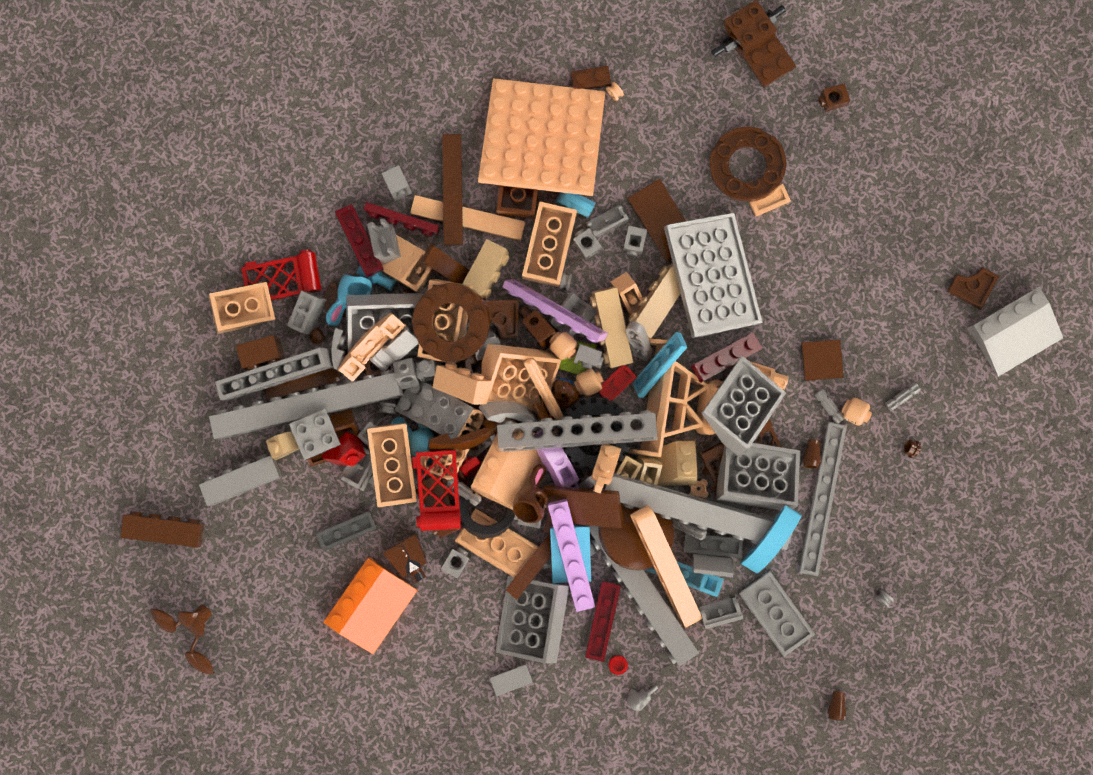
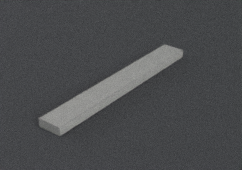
(822, 499)

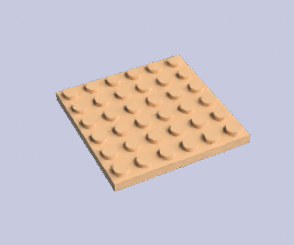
(542, 137)

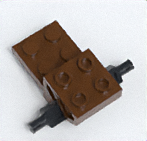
(755, 40)

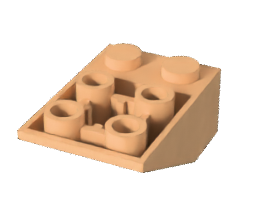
(409, 268)

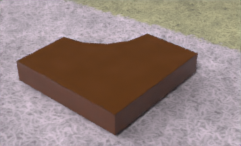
(974, 288)
(504, 316)

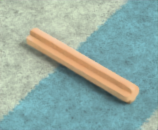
(543, 388)

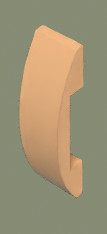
(369, 344)

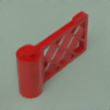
(304, 268)
(443, 516)

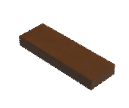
(444, 265)

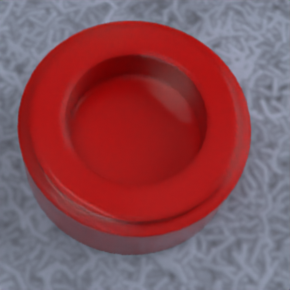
(618, 665)

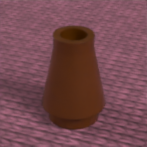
(812, 454)
(837, 706)

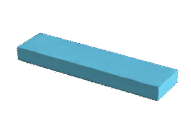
(659, 364)

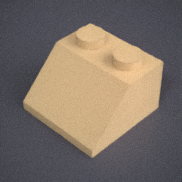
(678, 464)

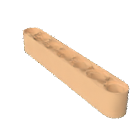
(666, 566)

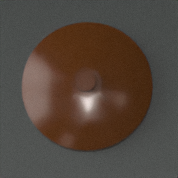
(625, 545)

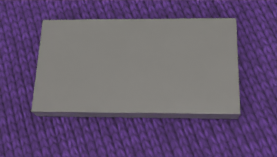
(776, 613)

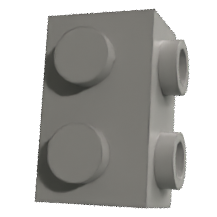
(576, 306)

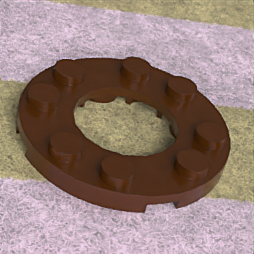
(744, 138)
(478, 322)

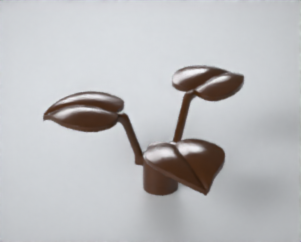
(194, 622)

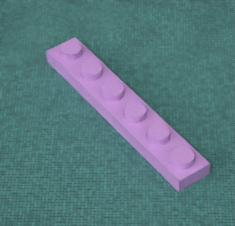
(548, 307)
(571, 555)

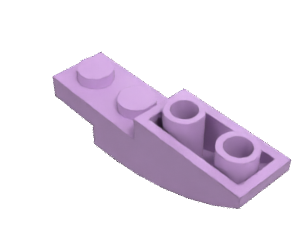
(558, 465)

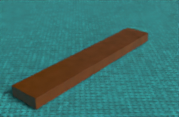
(452, 190)

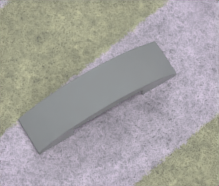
(499, 410)

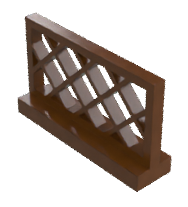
(717, 450)

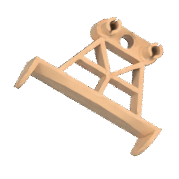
(659, 402)

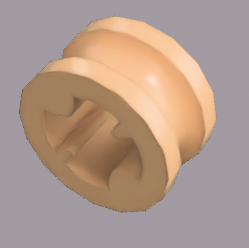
(614, 91)

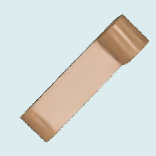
(475, 425)

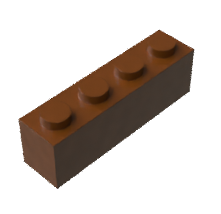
(162, 530)

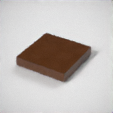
(822, 360)

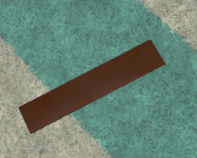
(530, 569)

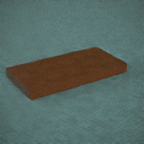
(656, 210)
(589, 506)

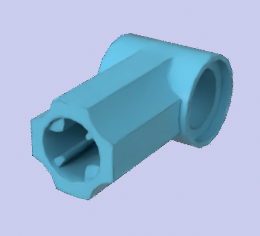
(577, 202)

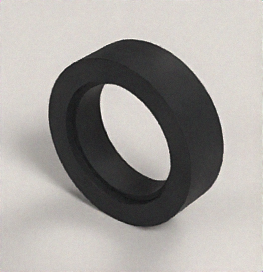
(482, 530)

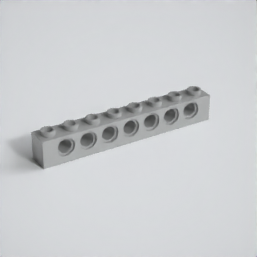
(567, 439)

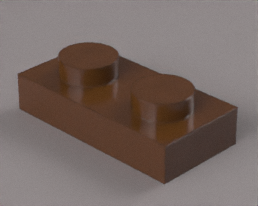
(591, 78)

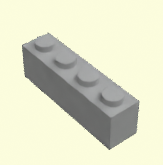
(240, 480)

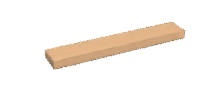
(472, 218)

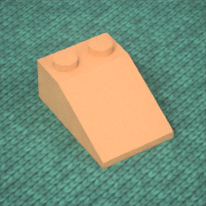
(241, 307)

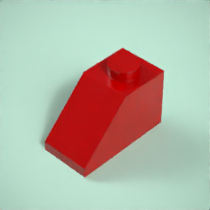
(347, 453)

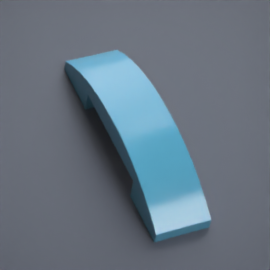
(773, 540)
(703, 582)

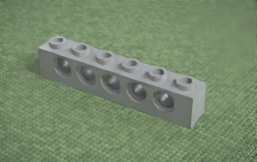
(274, 374)

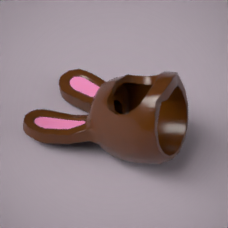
(532, 501)

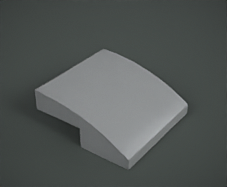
(712, 565)

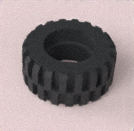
(595, 407)

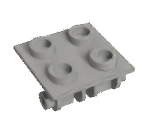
(447, 415)
(314, 434)

